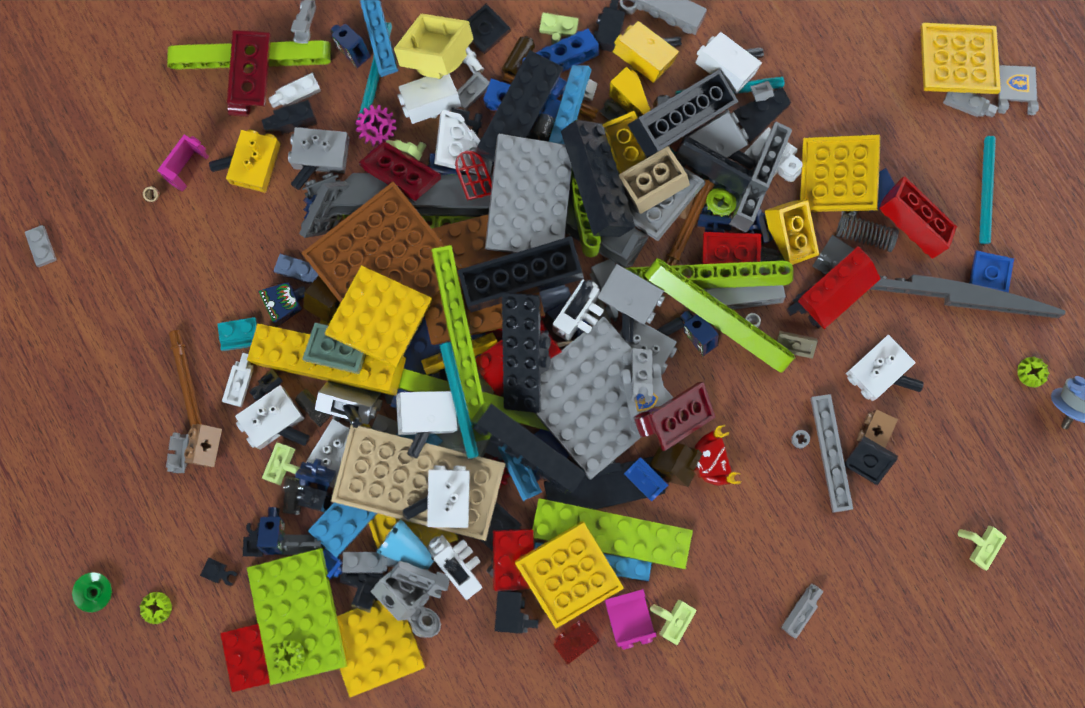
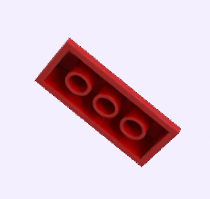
(918, 218)
(840, 288)
(491, 362)

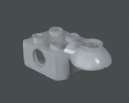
(407, 603)

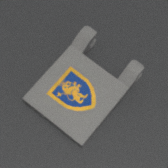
(1019, 85)
(639, 404)

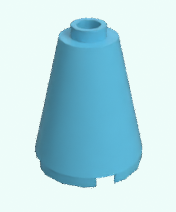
(405, 546)

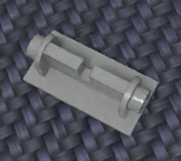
(175, 461)

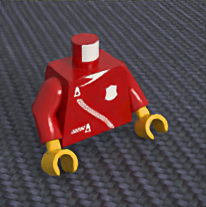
(714, 462)

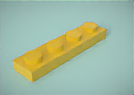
(480, 345)

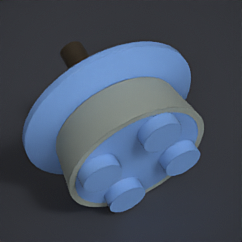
(1071, 400)

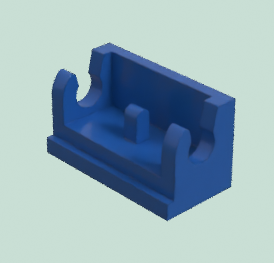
(645, 479)

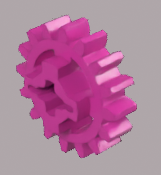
(367, 127)

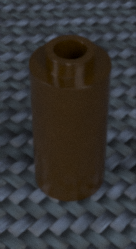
(517, 54)

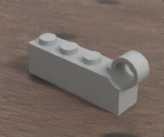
(674, 12)
(748, 296)

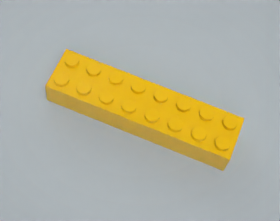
(284, 351)

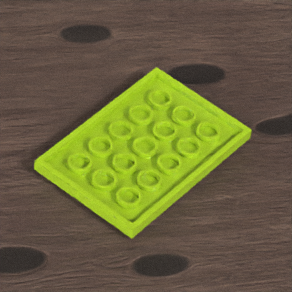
(297, 604)

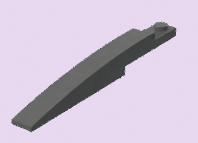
(968, 295)

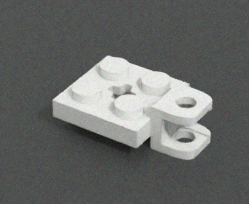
(789, 165)

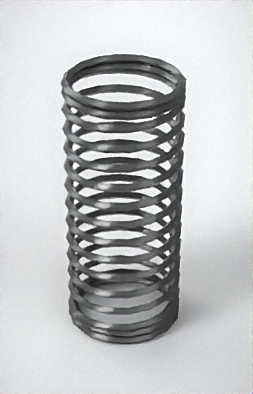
(892, 241)

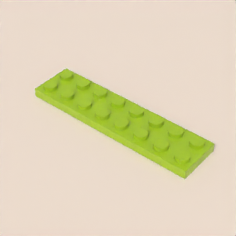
(616, 533)

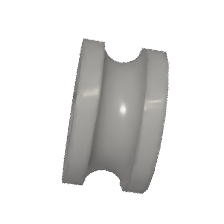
(795, 441)

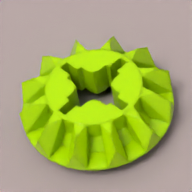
(715, 196)
(1031, 380)
(162, 601)
(296, 661)

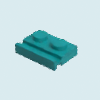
(237, 333)

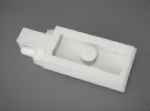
(295, 91)
(238, 382)

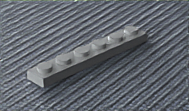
(831, 453)

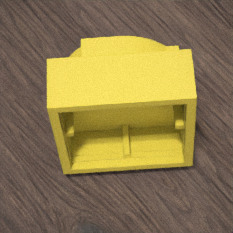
(434, 45)

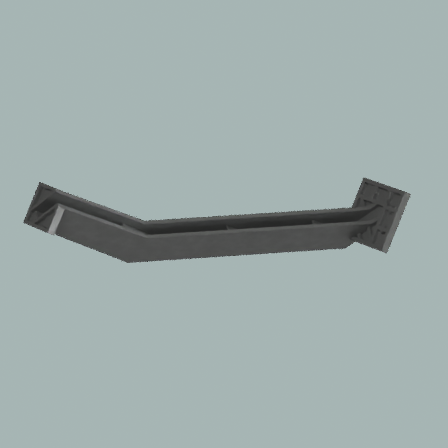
(443, 199)

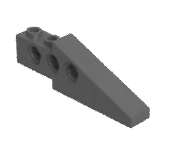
(762, 175)

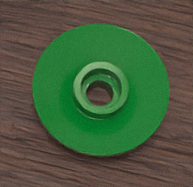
(83, 589)

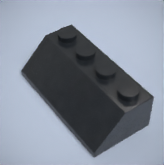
(713, 164)

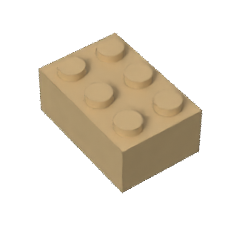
(654, 180)

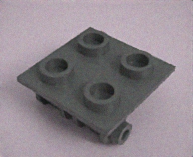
(832, 255)

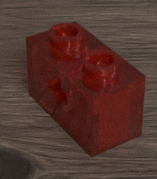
(570, 652)

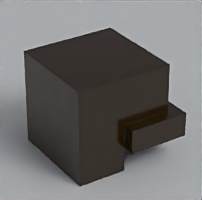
(320, 300)
(676, 463)

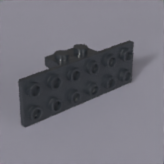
(523, 352)
(604, 490)

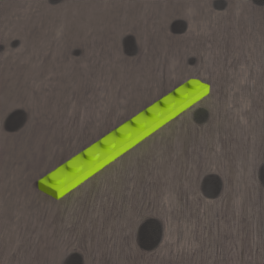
(458, 330)

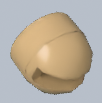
(147, 194)

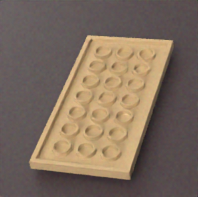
(386, 480)

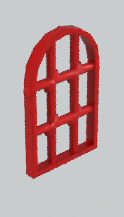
(470, 182)

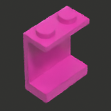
(178, 158)
(630, 619)

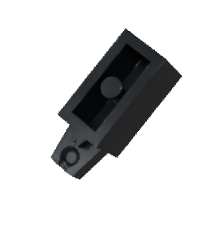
(610, 26)
(287, 118)
(314, 499)

